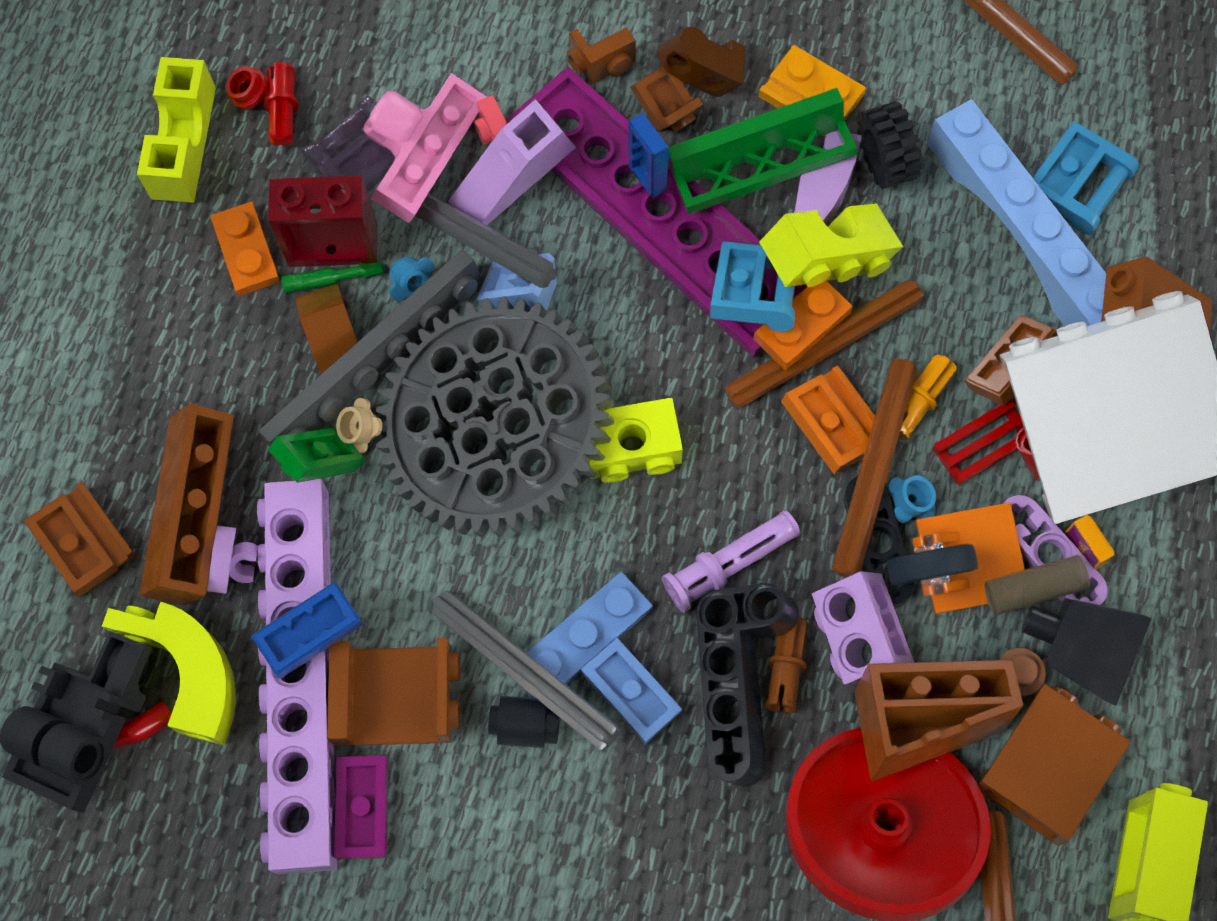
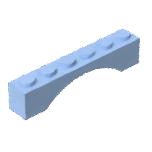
(987, 167)

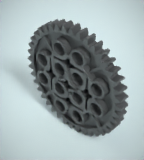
(566, 441)

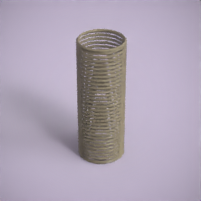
(1062, 579)

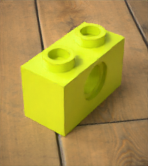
(653, 424)

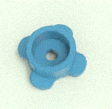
(403, 270)
(923, 495)

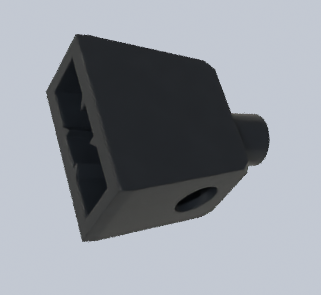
(1089, 643)

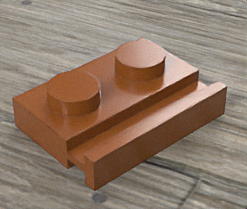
(79, 539)

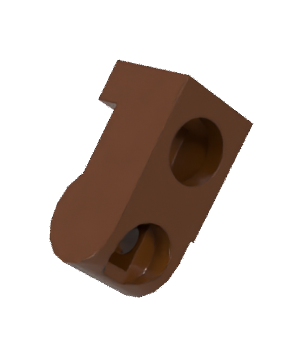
(703, 62)

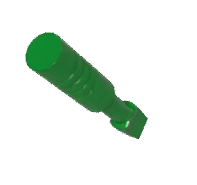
(327, 276)

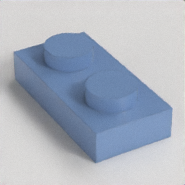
(631, 691)

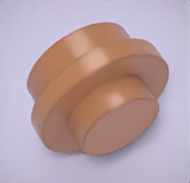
(1028, 669)

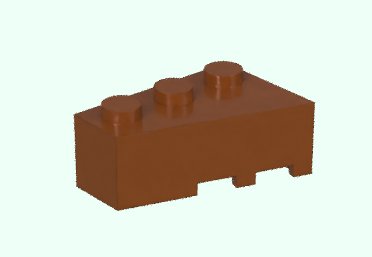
(932, 709)

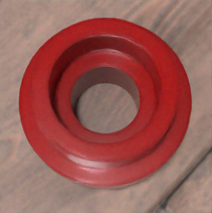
(247, 87)

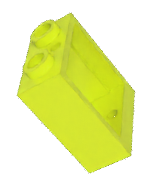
(1159, 856)

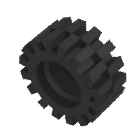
(889, 144)

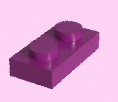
(361, 807)

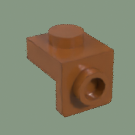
(605, 58)
(666, 100)

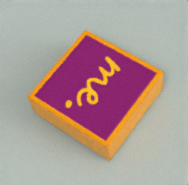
(1090, 541)

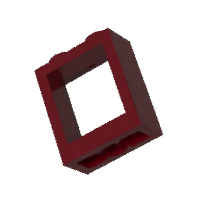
(342, 223)

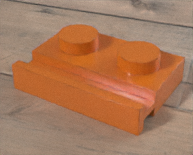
(832, 418)

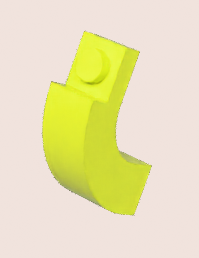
(206, 677)

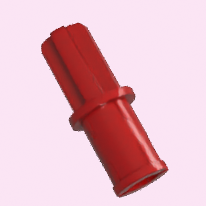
(281, 103)

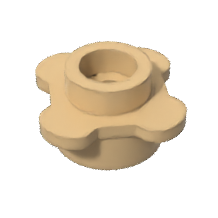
(358, 425)

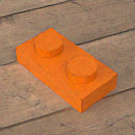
(245, 248)
(817, 313)

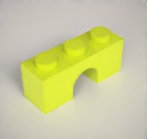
(174, 157)
(812, 253)

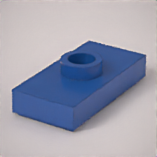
(647, 155)
(306, 630)

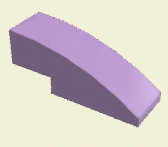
(826, 186)

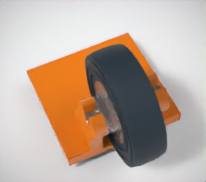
(959, 555)

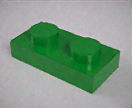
(315, 455)

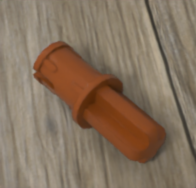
(787, 668)

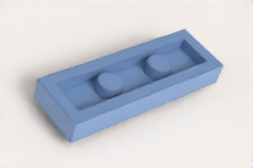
(591, 628)

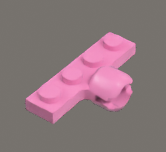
(419, 141)

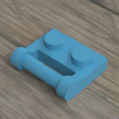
(1072, 165)
(740, 288)

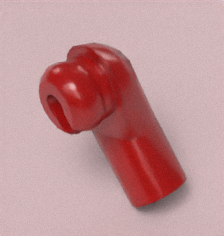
(144, 725)

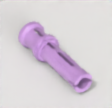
(712, 570)

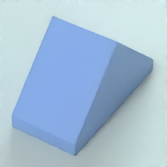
(504, 283)

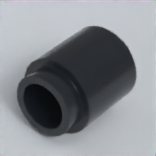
(523, 722)

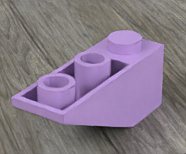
(512, 164)

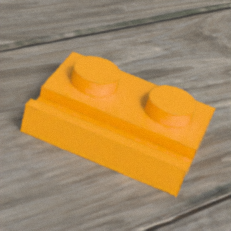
(805, 76)

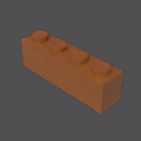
(187, 505)

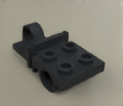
(74, 723)

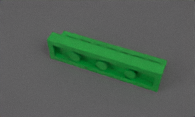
(761, 137)

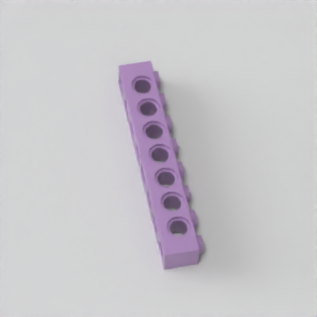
(313, 847)

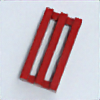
(973, 427)

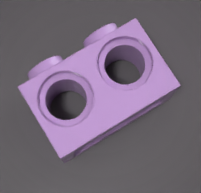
(871, 623)

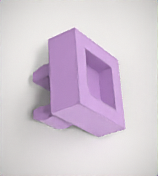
(226, 560)

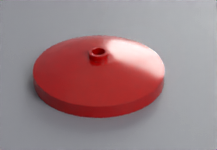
(930, 841)

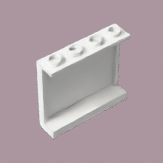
(1119, 405)

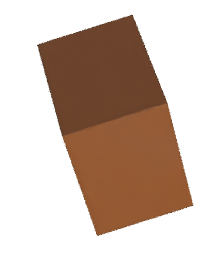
(326, 325)

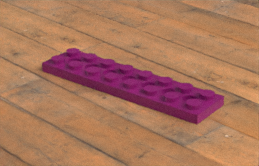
(626, 207)

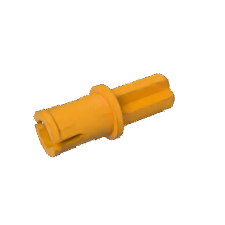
(926, 391)

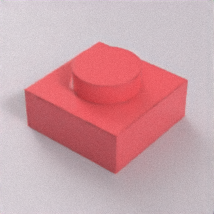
(490, 120)

